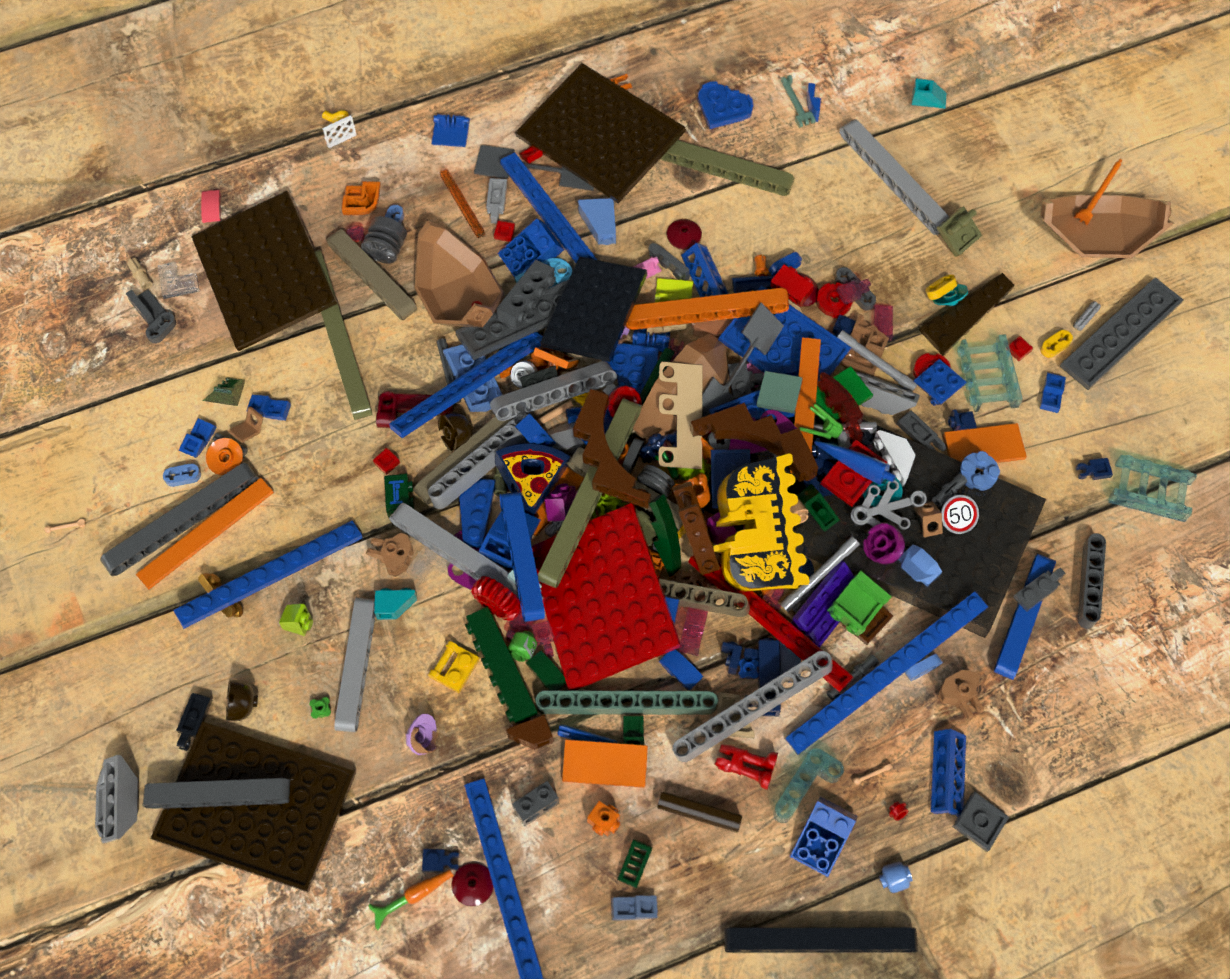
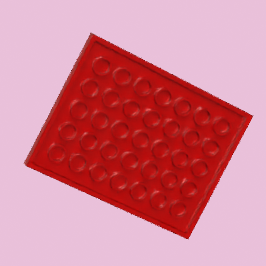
(608, 603)

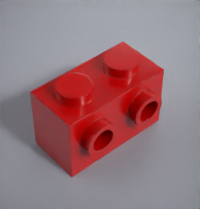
(798, 287)

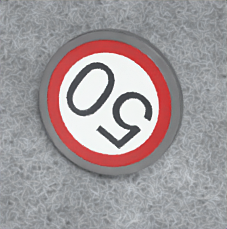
(959, 514)

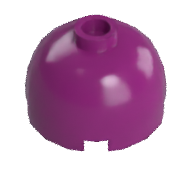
(884, 544)

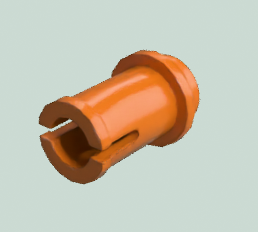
(761, 269)

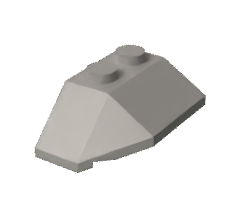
(888, 397)
(115, 799)

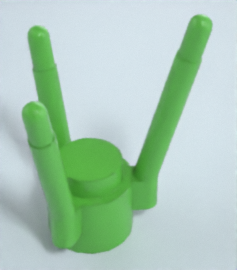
(831, 426)

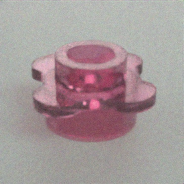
(356, 233)

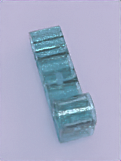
(802, 787)

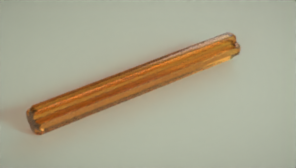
(462, 203)

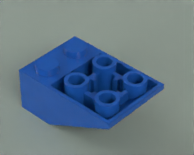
(532, 244)
(495, 544)
(824, 836)

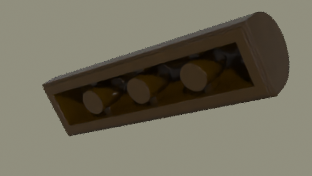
(699, 812)

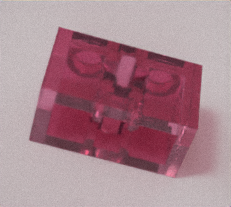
(693, 631)

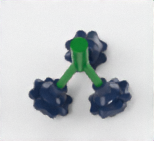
(650, 450)

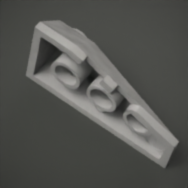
(565, 439)

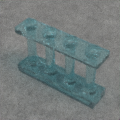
(1004, 363)
(1148, 504)

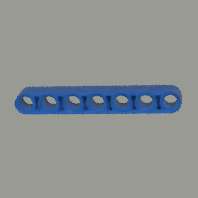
(522, 557)
(1021, 624)

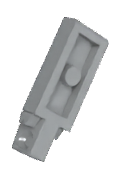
(496, 198)

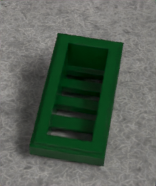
(635, 843)

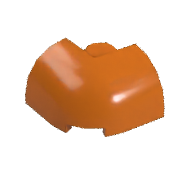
(361, 199)

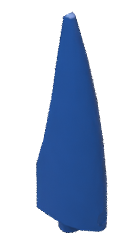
(861, 463)

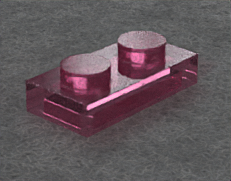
(884, 319)

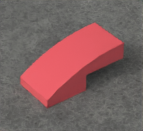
(210, 206)

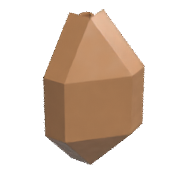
(1118, 226)
(452, 278)
(704, 351)

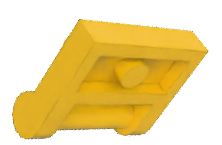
(459, 670)

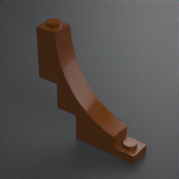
(739, 425)
(610, 475)

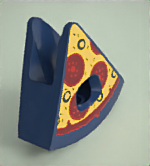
(531, 471)

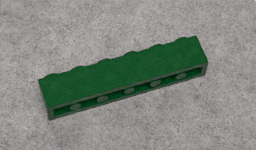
(501, 666)

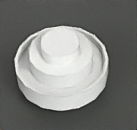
(521, 369)

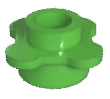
(324, 712)

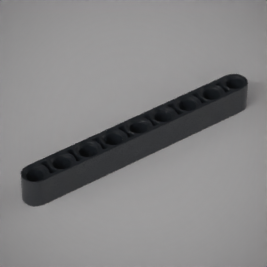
(821, 940)

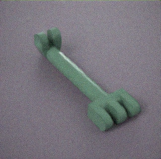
(802, 116)

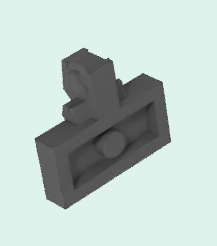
(744, 380)

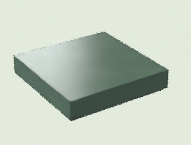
(779, 392)

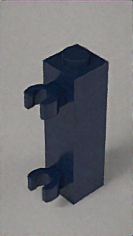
(768, 667)

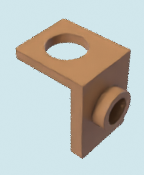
(248, 428)
(930, 513)

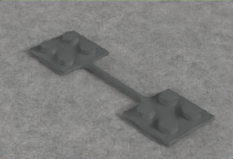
(489, 165)
(761, 332)

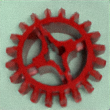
(496, 597)

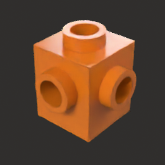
(602, 812)

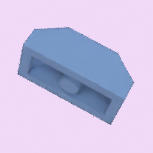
(920, 565)

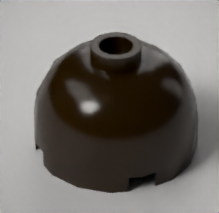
(456, 430)
(240, 700)

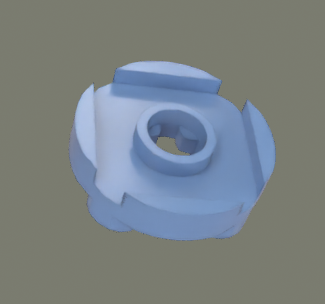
(982, 461)

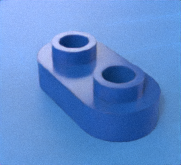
(793, 260)

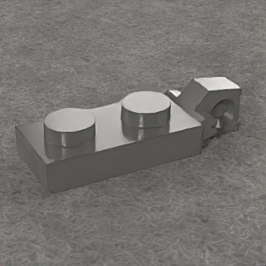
(1039, 589)

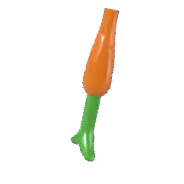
(412, 895)

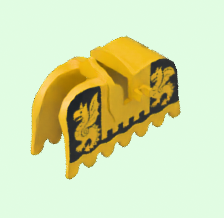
(765, 551)

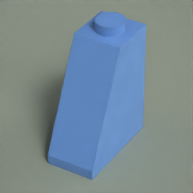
(599, 218)

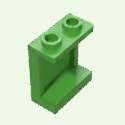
(858, 603)

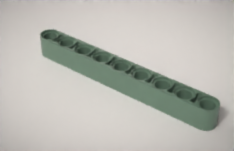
(635, 697)

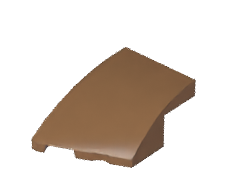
(869, 337)

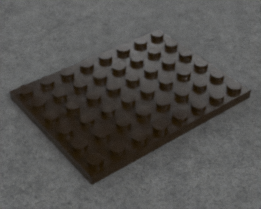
(600, 132)
(263, 270)
(263, 839)

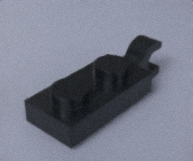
(191, 720)

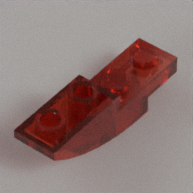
(841, 401)

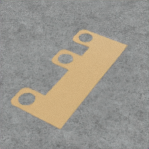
(687, 408)

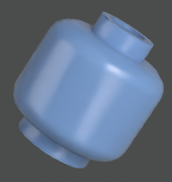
(896, 877)

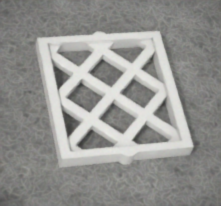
(346, 134)

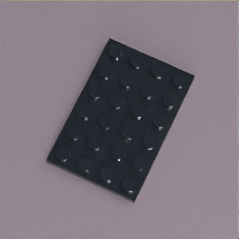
(594, 309)

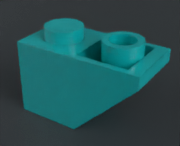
(928, 94)
(393, 603)

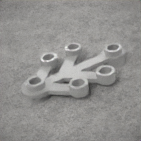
(885, 508)

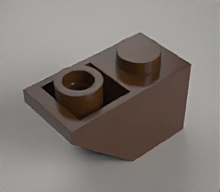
(532, 734)

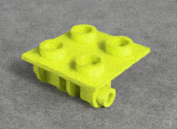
(673, 290)

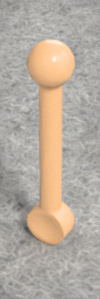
(81, 523)
(857, 780)

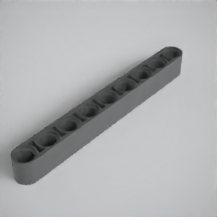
(178, 520)

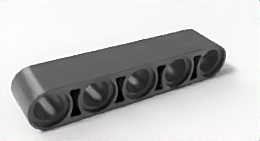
(1090, 589)

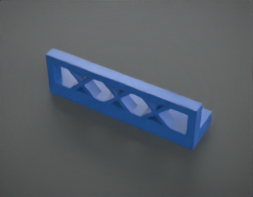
(709, 270)
(946, 771)

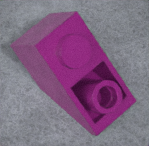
(559, 502)

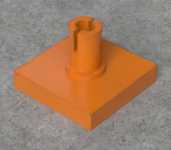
(555, 358)

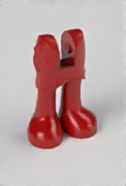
(736, 764)

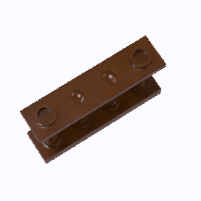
(696, 528)

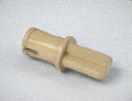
(139, 273)

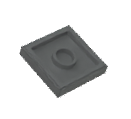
(980, 821)

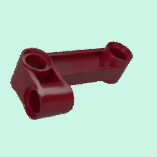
(400, 404)

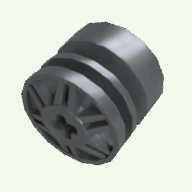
(384, 239)

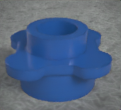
(744, 673)

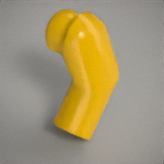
(335, 116)

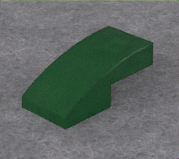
(546, 671)
(633, 730)

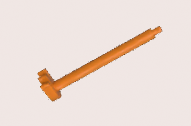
(1085, 214)

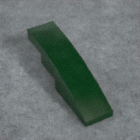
(668, 540)

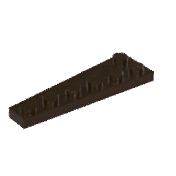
(957, 321)

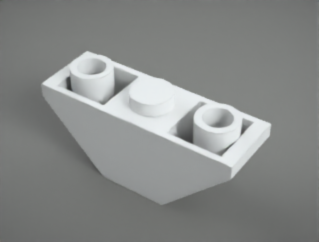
(897, 454)

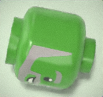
(522, 646)

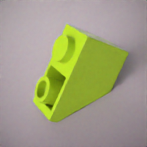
(296, 619)

